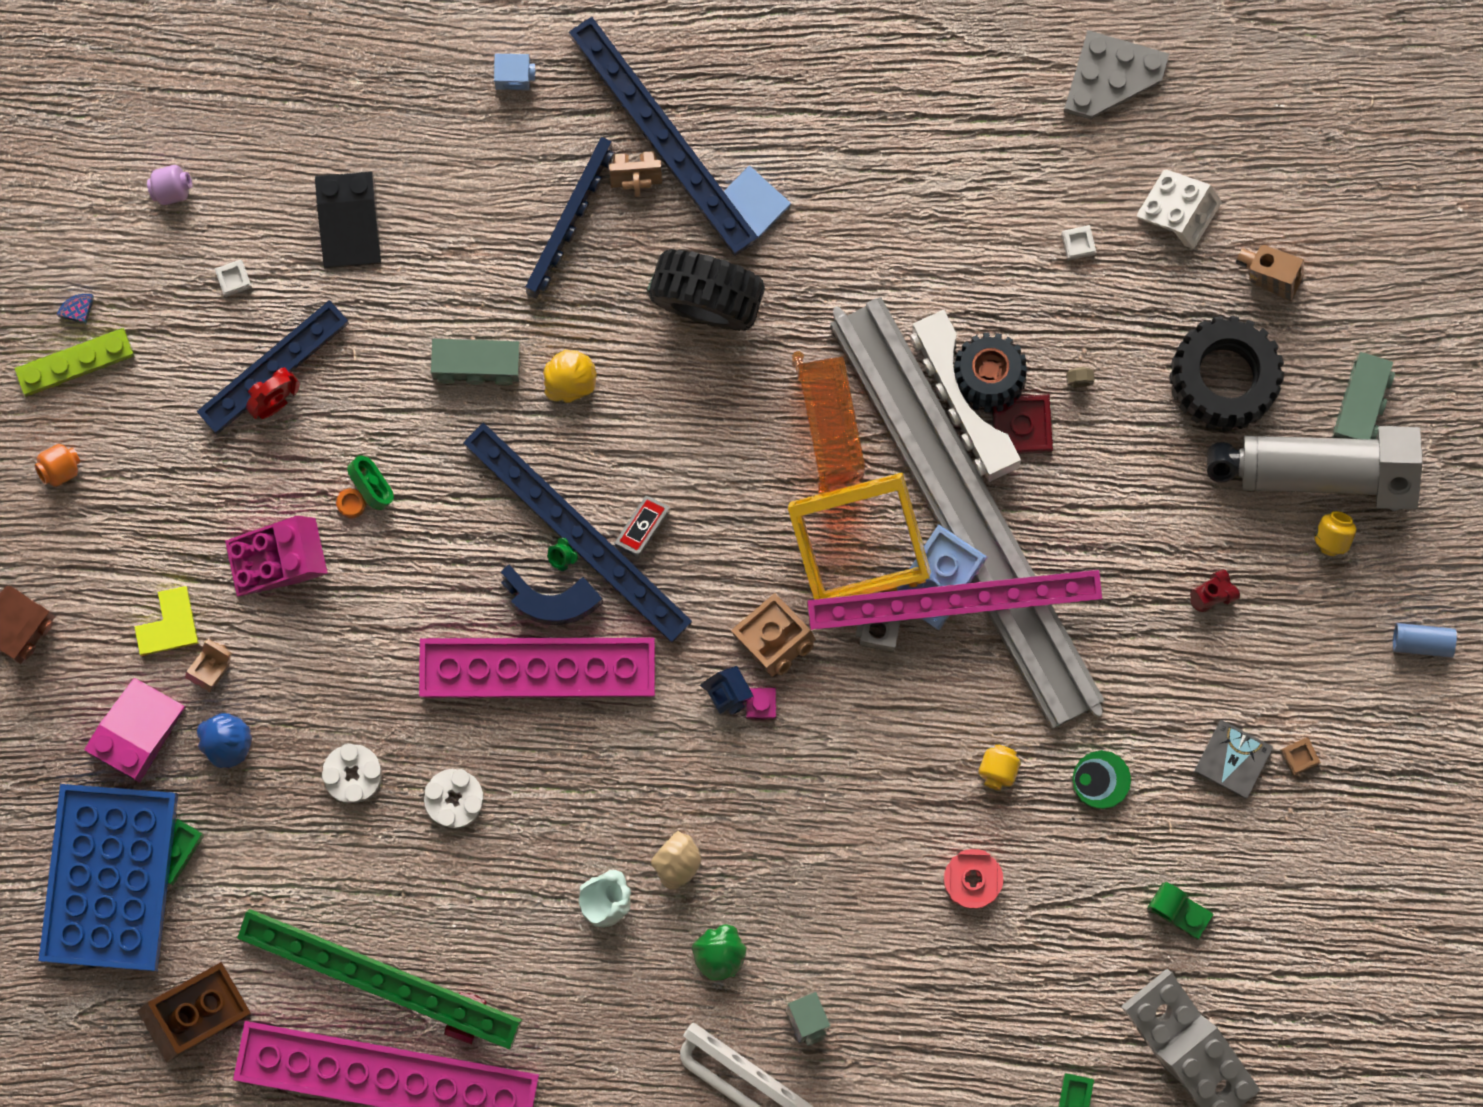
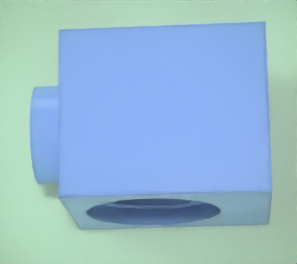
(513, 72)

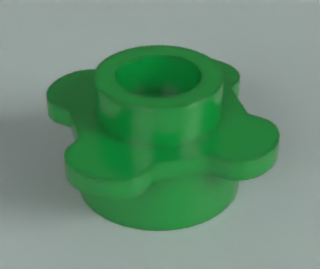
(561, 555)

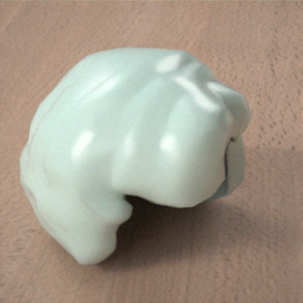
(605, 899)

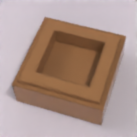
(1300, 756)

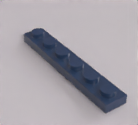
(565, 227)
(287, 353)

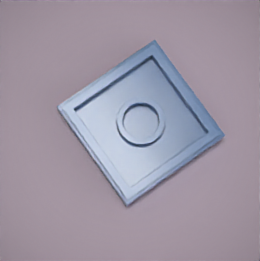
(756, 200)

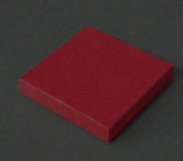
(1027, 423)

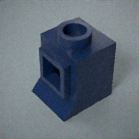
(728, 690)

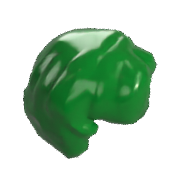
(719, 953)

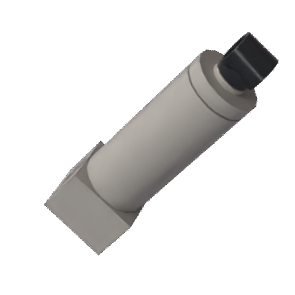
(1377, 466)

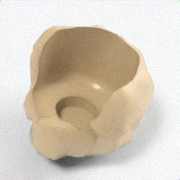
(677, 861)

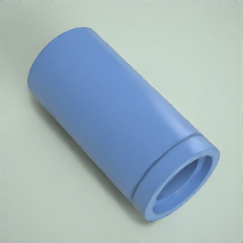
(1424, 640)

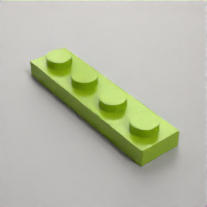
(74, 362)

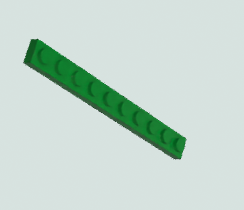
(379, 979)

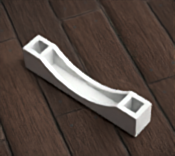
(991, 447)

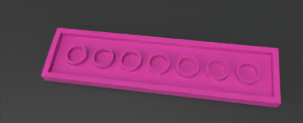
(536, 667)

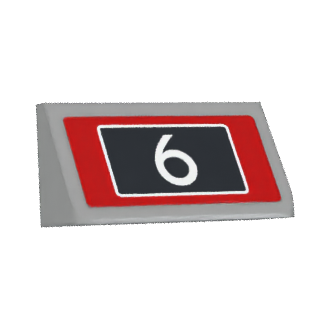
(642, 526)

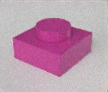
(762, 704)

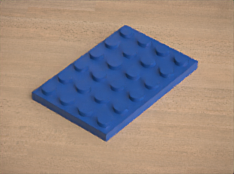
(108, 877)

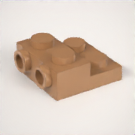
(774, 635)

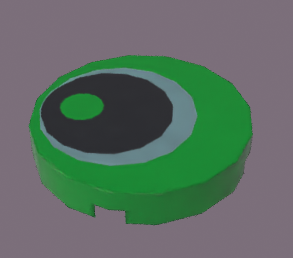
(1101, 779)

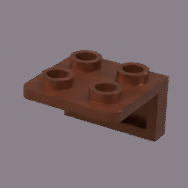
(21, 624)

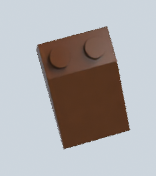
(193, 1012)

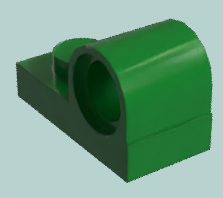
(1179, 910)

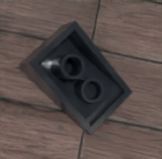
(348, 219)

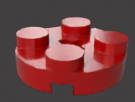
(270, 396)

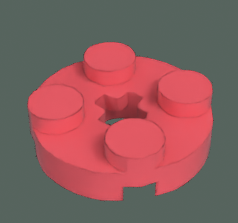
(985, 867)

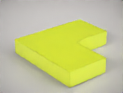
(174, 630)

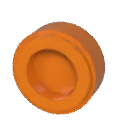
(350, 503)

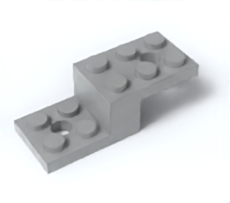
(1189, 1044)

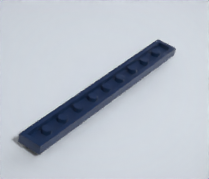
(663, 136)
(578, 531)

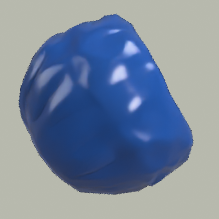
(224, 740)

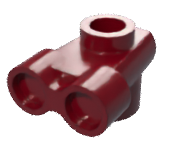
(1214, 591)

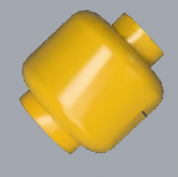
(1335, 533)
(999, 767)

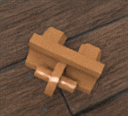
(635, 174)

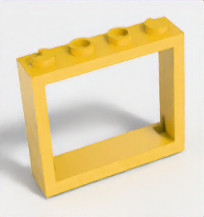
(845, 496)

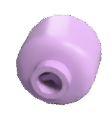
(169, 185)

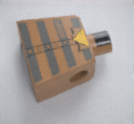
(1273, 270)

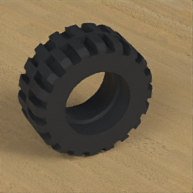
(706, 289)
(1246, 342)

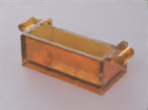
(831, 420)

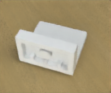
(1180, 206)

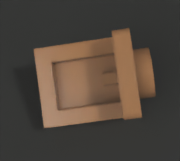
(209, 665)

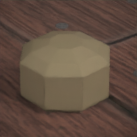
(1080, 377)

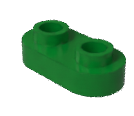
(370, 482)

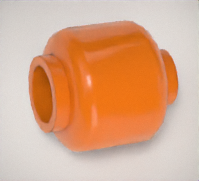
(57, 465)

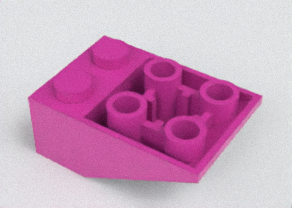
(276, 556)

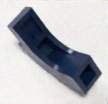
(551, 609)

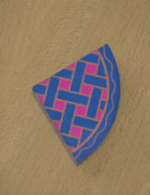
(76, 308)

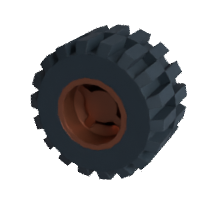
(990, 371)

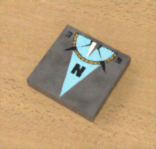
(1233, 759)

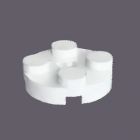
(369, 772)
(469, 805)

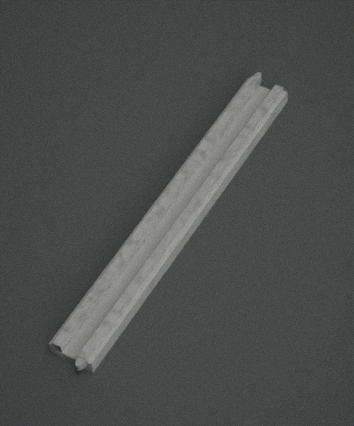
(963, 506)

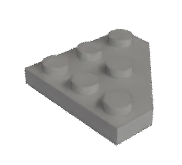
(1111, 74)

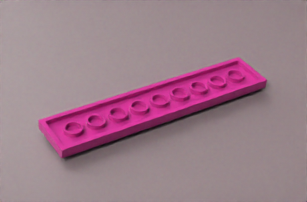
(374, 1072)

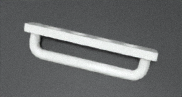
(699, 1037)

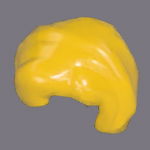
(569, 376)

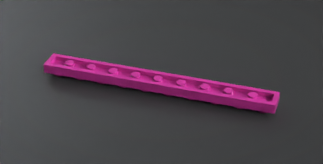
(954, 599)

